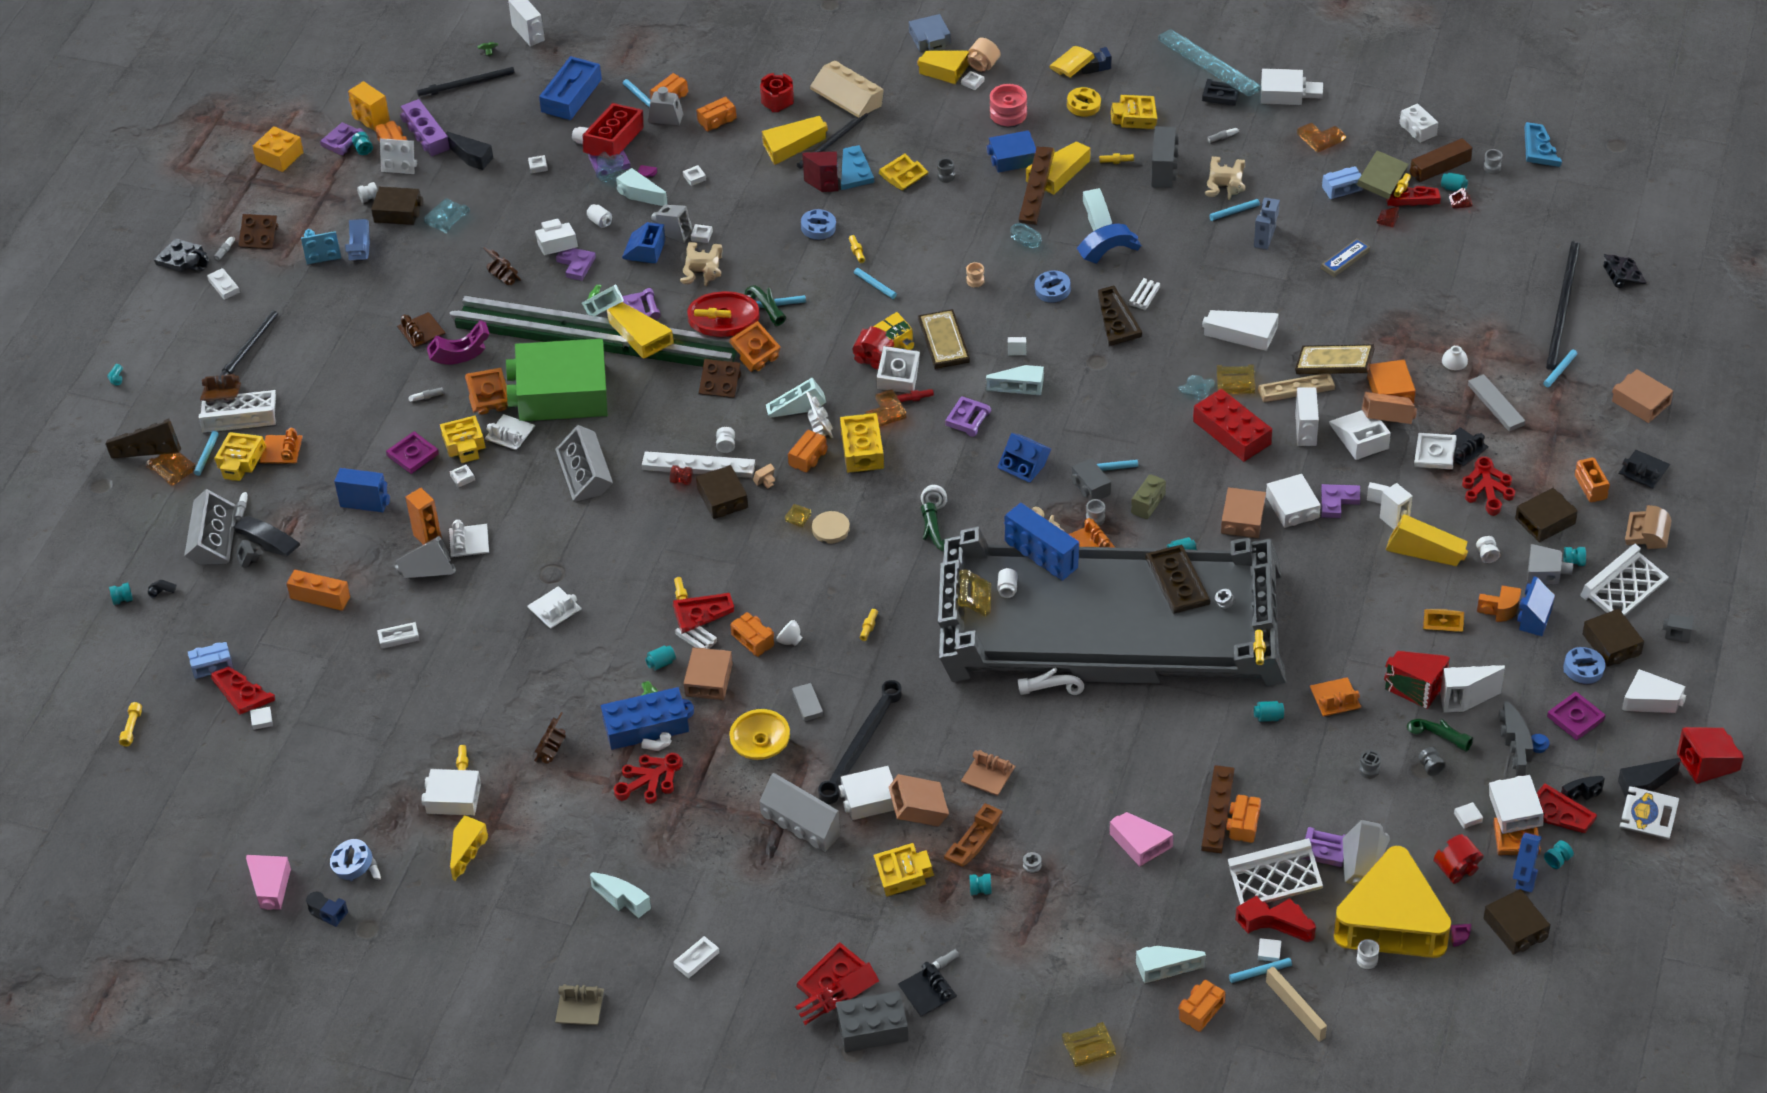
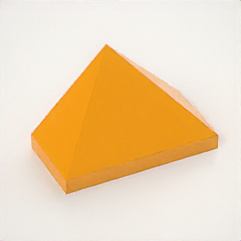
(1443, 619)

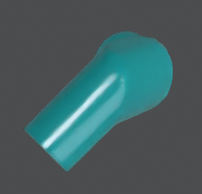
(113, 375)

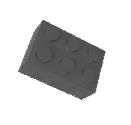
(1164, 156)
(872, 1021)

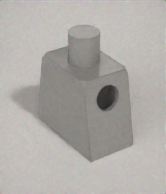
(665, 108)
(675, 221)
(1547, 565)

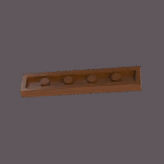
(1036, 185)
(1217, 809)

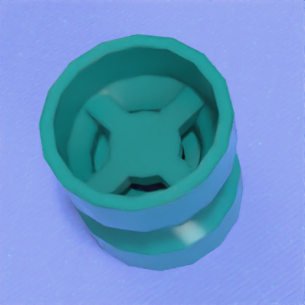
(362, 143)
(1575, 556)
(120, 593)
(1561, 852)
(980, 884)

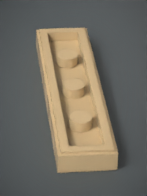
(1288, 388)
(1296, 1003)

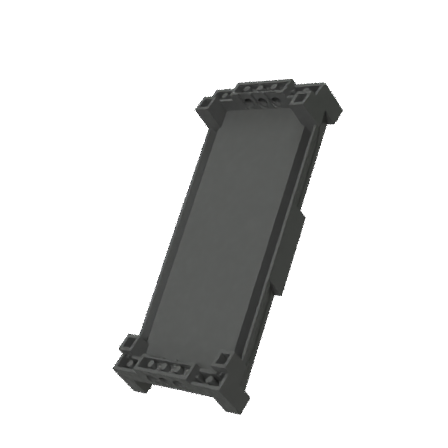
(1110, 615)

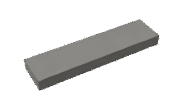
(1496, 402)

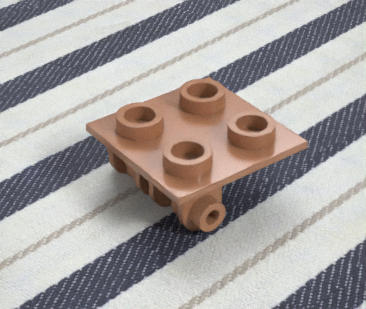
(988, 772)

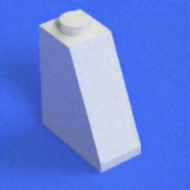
(1653, 694)

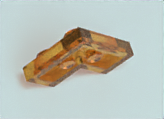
(1320, 140)
(890, 408)

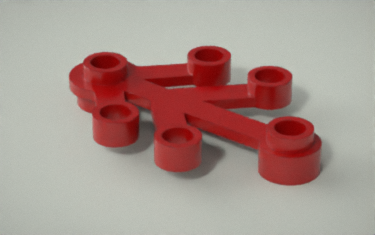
(1486, 467)
(623, 790)

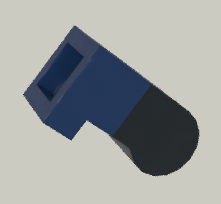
(1101, 62)
(326, 909)

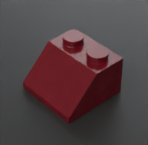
(821, 170)

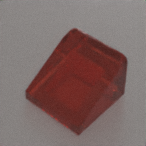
(1460, 199)
(1388, 216)

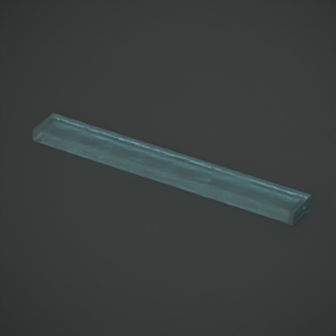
(1209, 62)

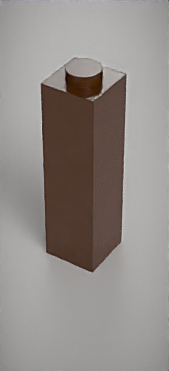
(1441, 160)

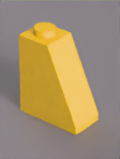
(944, 65)

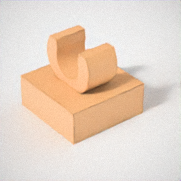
(765, 476)

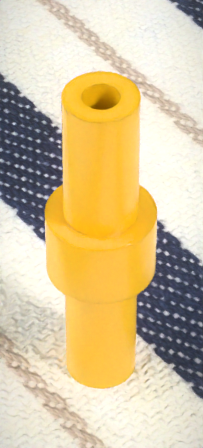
(1116, 158)
(1402, 185)
(857, 249)
(712, 313)
(680, 592)
(868, 625)
(1259, 647)
(462, 760)

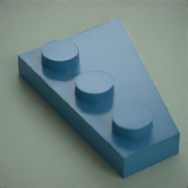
(1538, 146)
(855, 168)

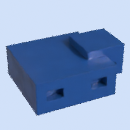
(1526, 861)

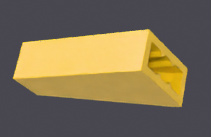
(793, 138)
(1065, 165)
(639, 330)
(1426, 542)

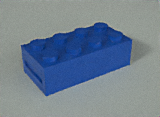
(570, 88)
(1041, 541)
(646, 717)

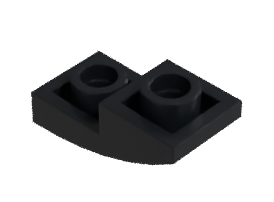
(1585, 786)

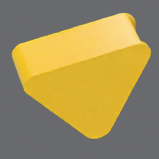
(1394, 909)

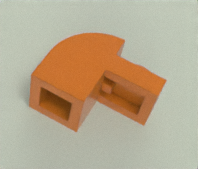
(1503, 607)

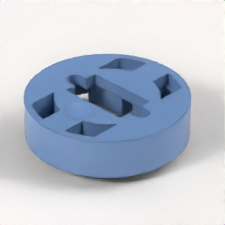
(818, 231)
(1054, 293)
(1584, 674)
(361, 860)

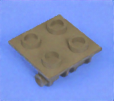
(579, 1005)

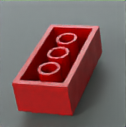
(613, 130)
(1232, 425)

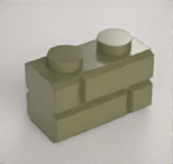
(1148, 496)

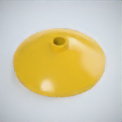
(758, 727)

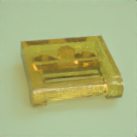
(1236, 383)
(980, 592)
(1089, 1049)

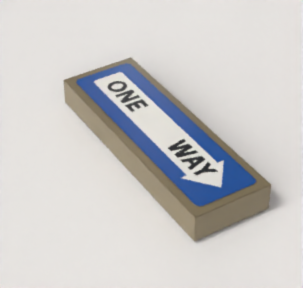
(1345, 257)

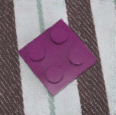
(412, 452)
(1576, 715)

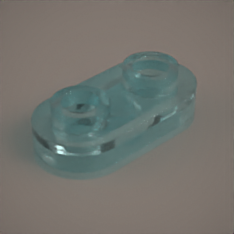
(1025, 235)

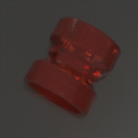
(681, 475)

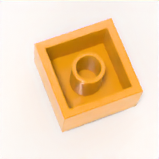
(368, 105)
(278, 149)

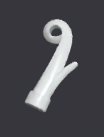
(1047, 680)

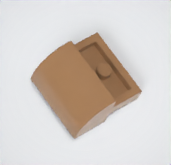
(1649, 528)

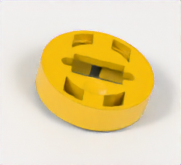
(1081, 108)

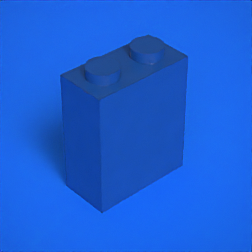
(1011, 151)
(361, 490)

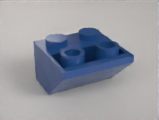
(645, 243)
(1023, 457)
(1535, 607)

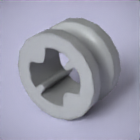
(1227, 602)
(1036, 866)

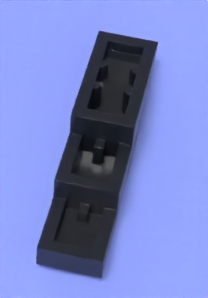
(266, 535)

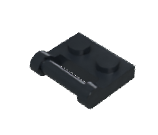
(1220, 93)

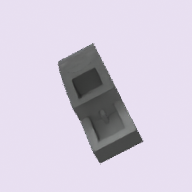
(1517, 736)

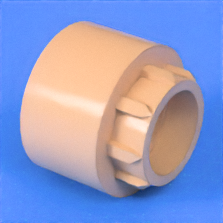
(983, 54)

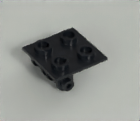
(1622, 270)
(1468, 446)
(1644, 468)
(927, 989)

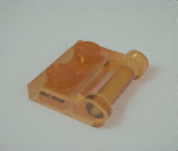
(174, 462)

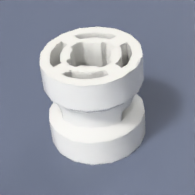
(367, 192)
(725, 439)
(1488, 550)
(1367, 954)

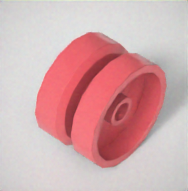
(1008, 105)

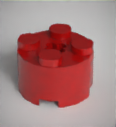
(776, 92)
(870, 345)
(1458, 858)

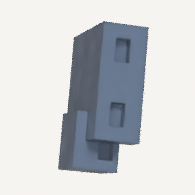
(930, 33)
(1266, 223)

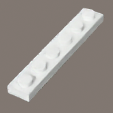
(700, 464)

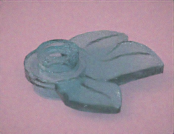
(611, 165)
(1197, 386)

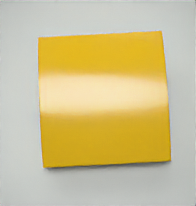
(1072, 61)
(903, 172)

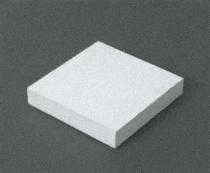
(1435, 451)

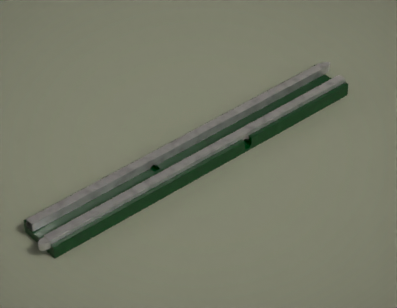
(557, 325)

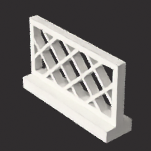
(243, 417)
(1615, 569)
(1275, 856)

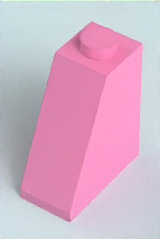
(1140, 838)
(269, 879)

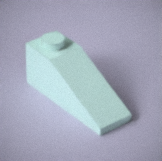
(639, 188)
(1020, 380)
(796, 400)
(1163, 962)

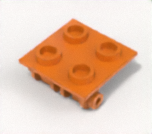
(282, 447)
(1091, 535)
(1335, 696)

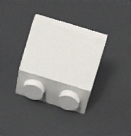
(898, 369)

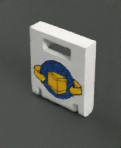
(1646, 810)

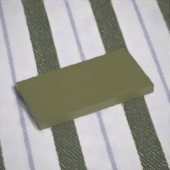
(1382, 174)

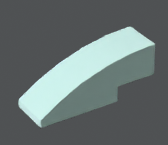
(1097, 209)
(603, 301)
(621, 893)

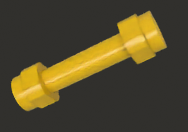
(126, 736)

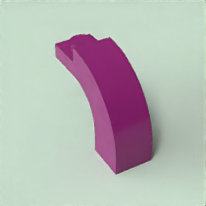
(460, 350)

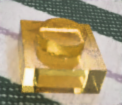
(798, 515)

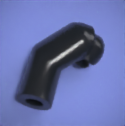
(159, 586)

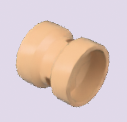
(975, 274)

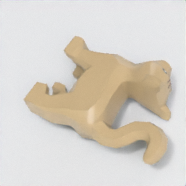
(1225, 177)
(702, 262)

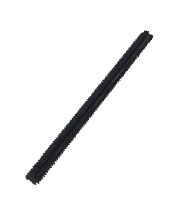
(1563, 306)

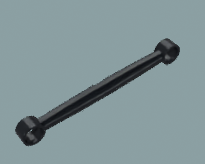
(860, 741)

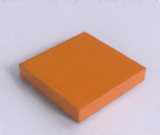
(1510, 842)

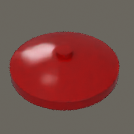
(743, 313)

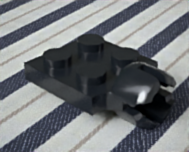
(182, 255)

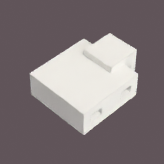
(555, 237)

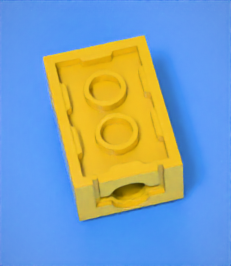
(862, 442)

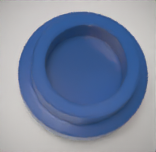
(1540, 743)

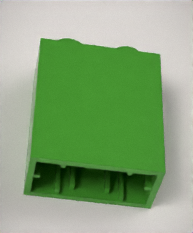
(558, 380)

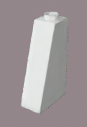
(1243, 328)

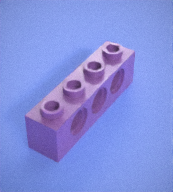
(424, 127)

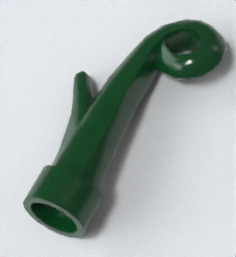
(776, 315)
(931, 525)
(1462, 741)

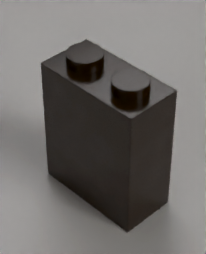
(397, 205)
(722, 492)
(1546, 514)
(1613, 637)
(1517, 922)

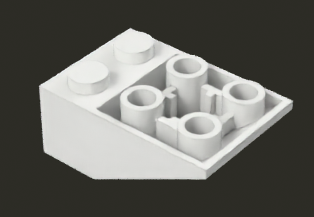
(1361, 434)
(1469, 686)

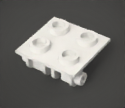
(397, 156)
(818, 418)
(509, 432)
(468, 539)
(555, 607)

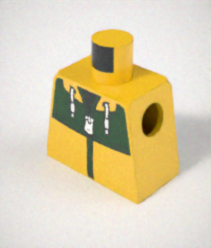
(898, 330)

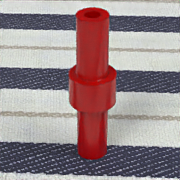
(915, 395)

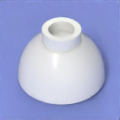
(1455, 358)
(934, 494)
(790, 634)

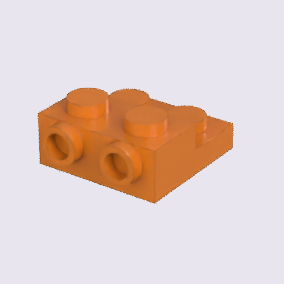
(755, 346)
(487, 390)

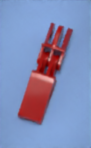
(845, 987)

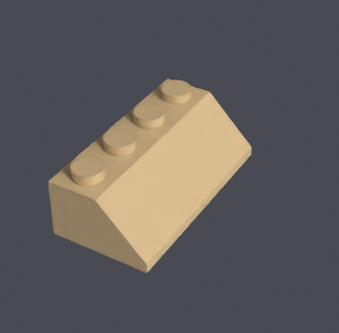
(847, 89)

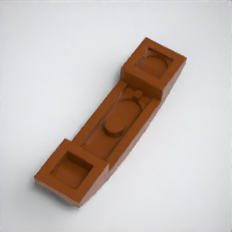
(975, 837)

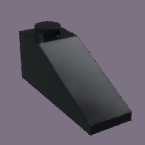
(471, 151)
(1648, 776)

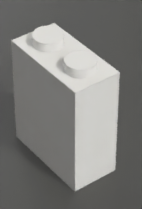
(526, 21)
(1282, 86)
(1306, 417)
(1293, 500)
(451, 792)
(867, 792)
(1516, 804)

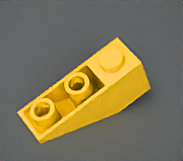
(466, 841)

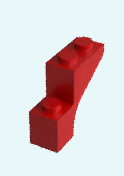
(1285, 917)

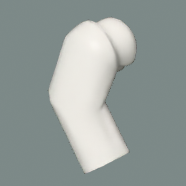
(659, 744)

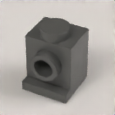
(1678, 627)

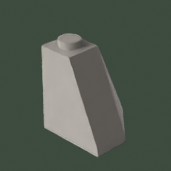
(426, 560)
(1362, 849)

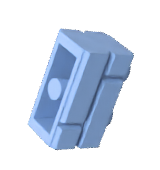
(1341, 182)
(209, 659)

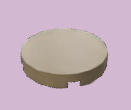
(830, 527)

